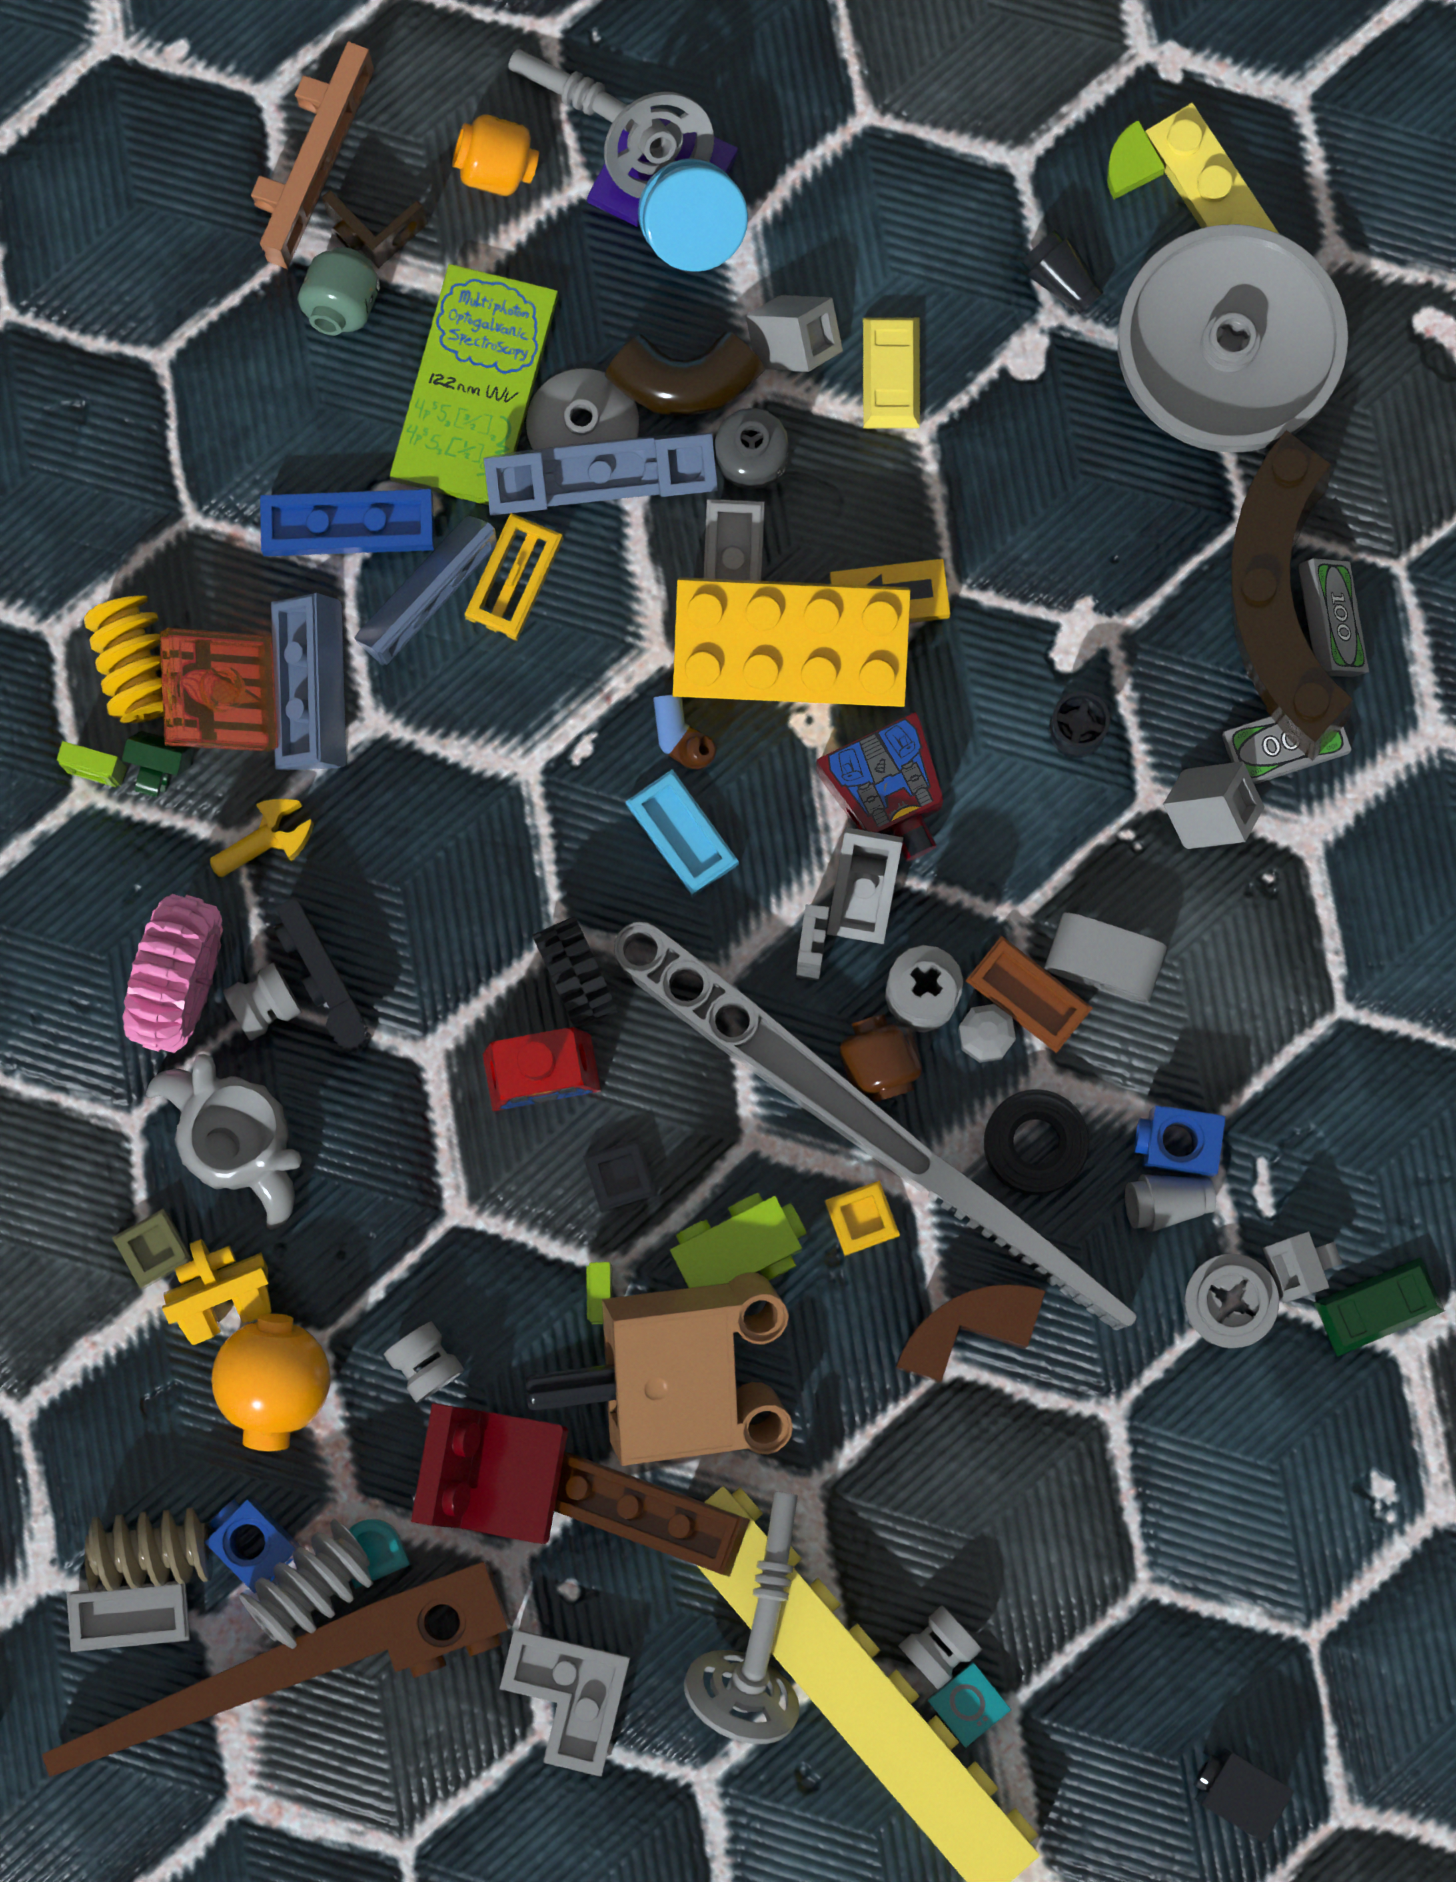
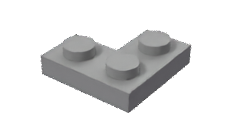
(584, 1686)

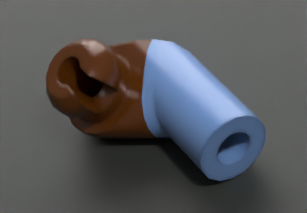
(678, 738)

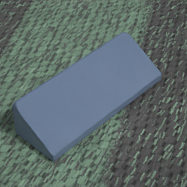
(427, 589)
(309, 682)

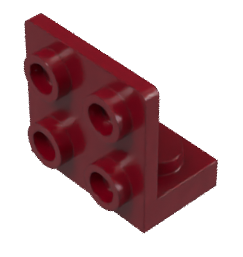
(489, 1473)

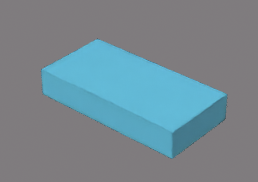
(682, 833)

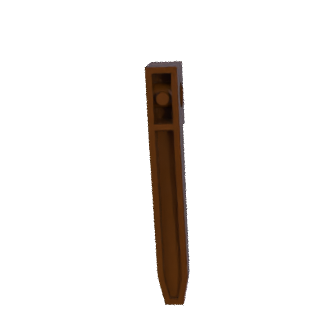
(390, 1625)

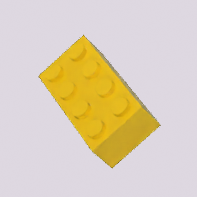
(791, 641)

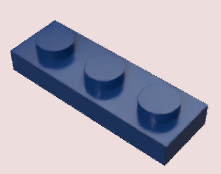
(347, 522)

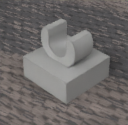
(1300, 1266)

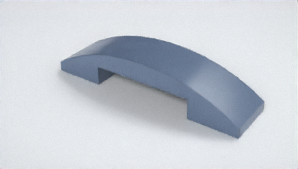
(600, 472)

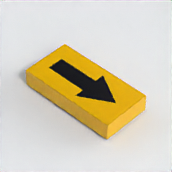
(923, 578)

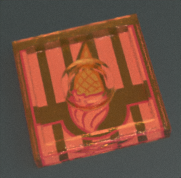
(218, 690)

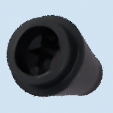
(1062, 272)

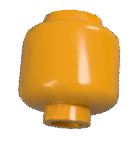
(495, 155)

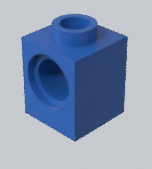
(1206, 1137)
(278, 1542)

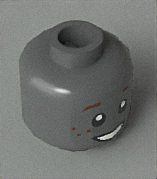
(751, 466)

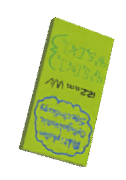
(473, 381)

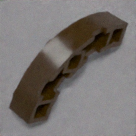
(1265, 624)

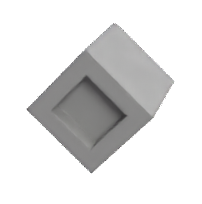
(794, 332)
(1214, 805)

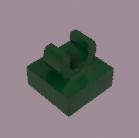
(155, 761)

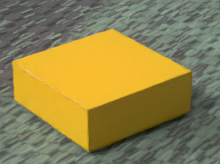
(862, 1218)

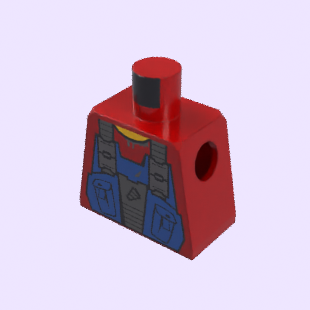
(540, 1068)

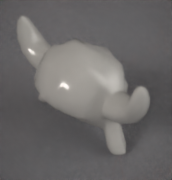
(231, 1134)

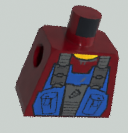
(887, 784)

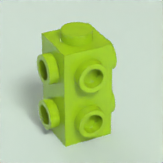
(755, 1240)

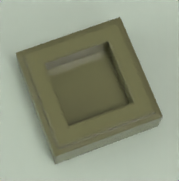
(152, 1248)

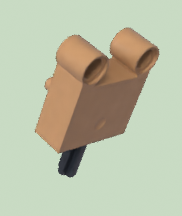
(675, 1373)

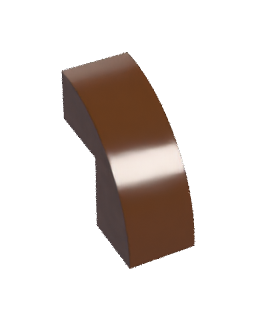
(995, 1312)

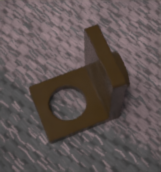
(355, 235)

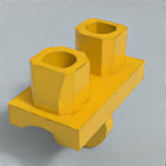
(193, 1302)

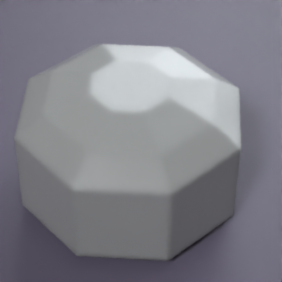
(986, 1033)

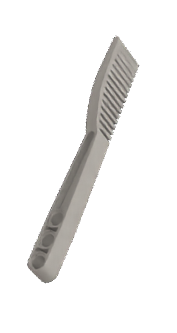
(823, 1092)

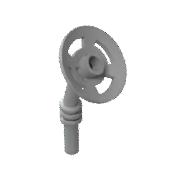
(646, 132)
(753, 1673)

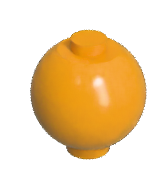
(270, 1380)

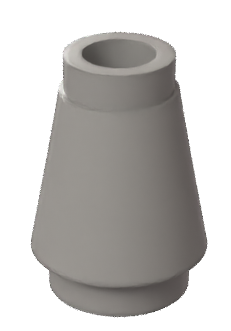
(1167, 1200)

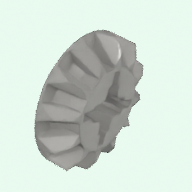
(1258, 1295)

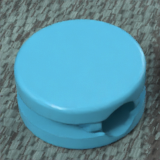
(693, 215)

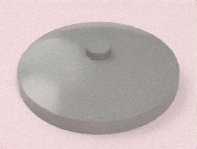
(1232, 338)

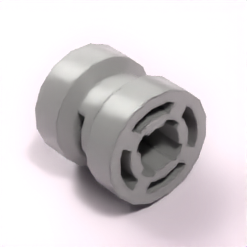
(262, 1001)
(417, 1350)
(930, 1657)

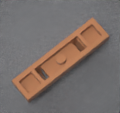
(334, 109)

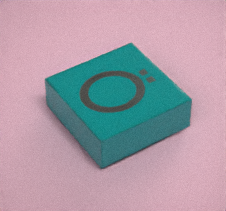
(969, 1704)

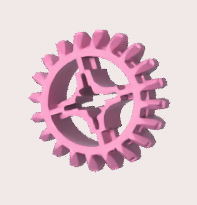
(172, 973)

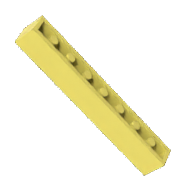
(877, 1715)

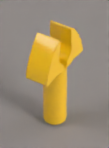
(265, 838)

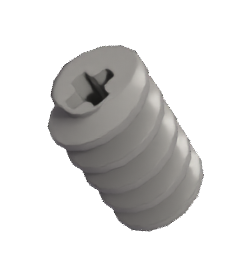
(917, 967)
(309, 1586)

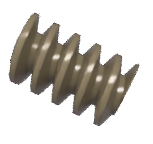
(147, 1550)

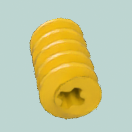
(127, 658)

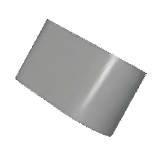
(1105, 957)

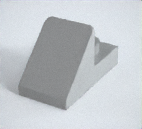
(864, 885)

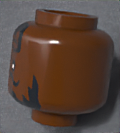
(881, 1058)

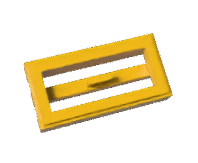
(494, 620)

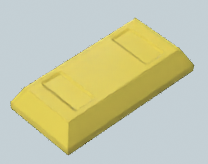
(891, 373)

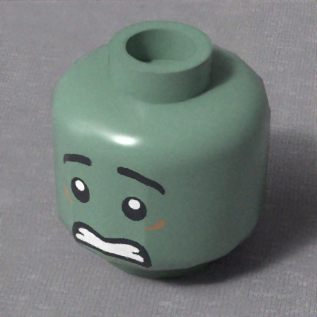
(339, 291)

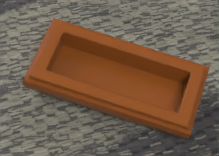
(1029, 994)

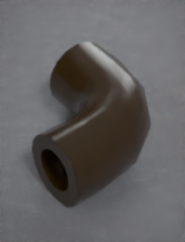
(688, 385)

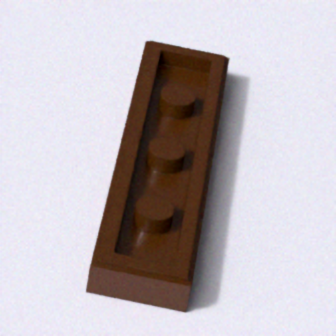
(650, 1514)

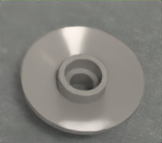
(574, 390)

